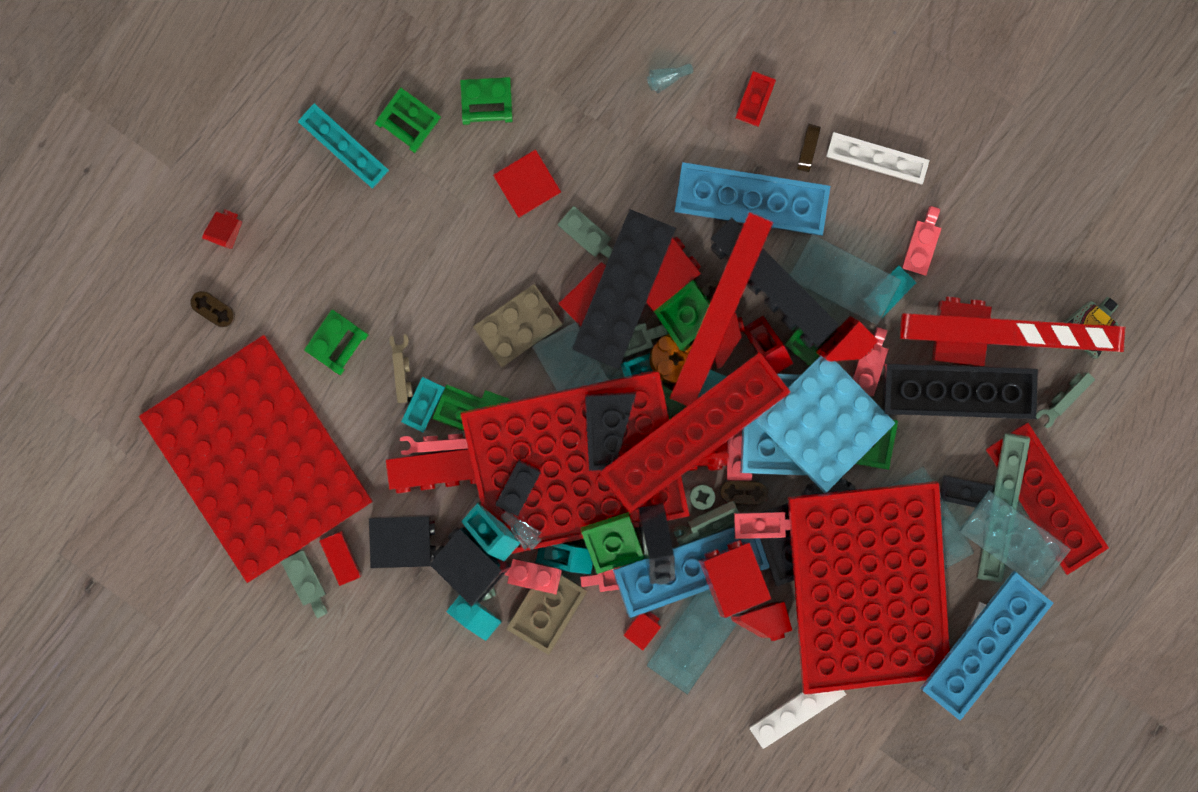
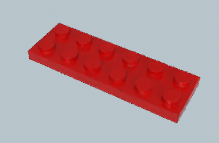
(1053, 504)

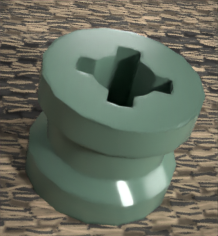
(697, 494)

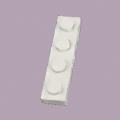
(877, 158)
(792, 715)

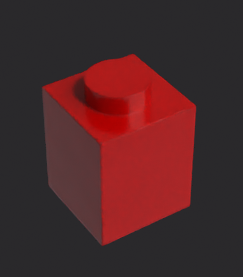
(642, 629)

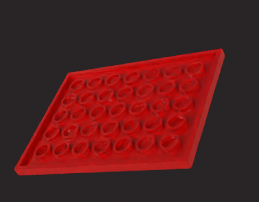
(552, 437)
(255, 458)
(869, 586)

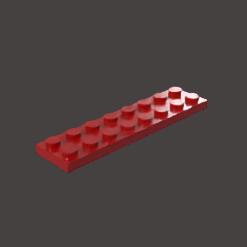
(694, 433)

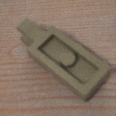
(401, 366)

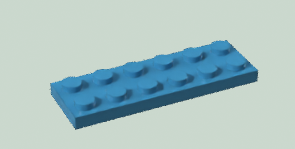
(734, 194)
(689, 577)
(986, 645)

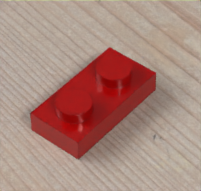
(755, 99)

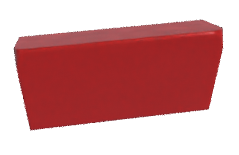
(340, 558)

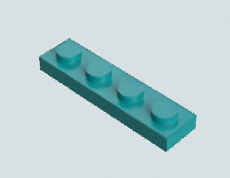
(343, 146)

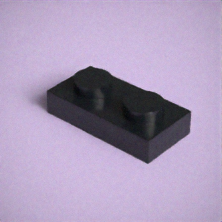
(518, 487)
(964, 491)

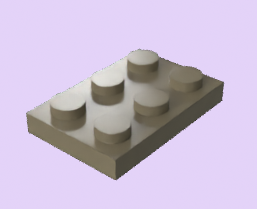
(518, 325)
(546, 615)

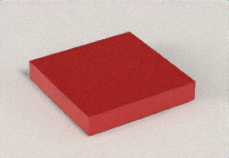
(527, 183)

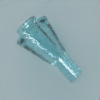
(663, 78)
(524, 533)

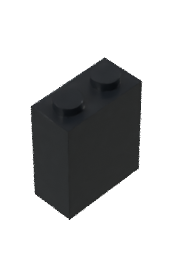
(401, 541)
(657, 544)
(468, 566)

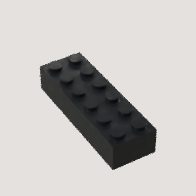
(624, 288)
(780, 291)
(960, 391)

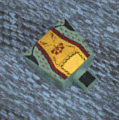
(1095, 315)

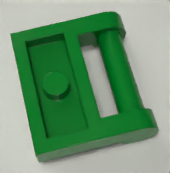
(483, 93)
(414, 114)
(329, 337)

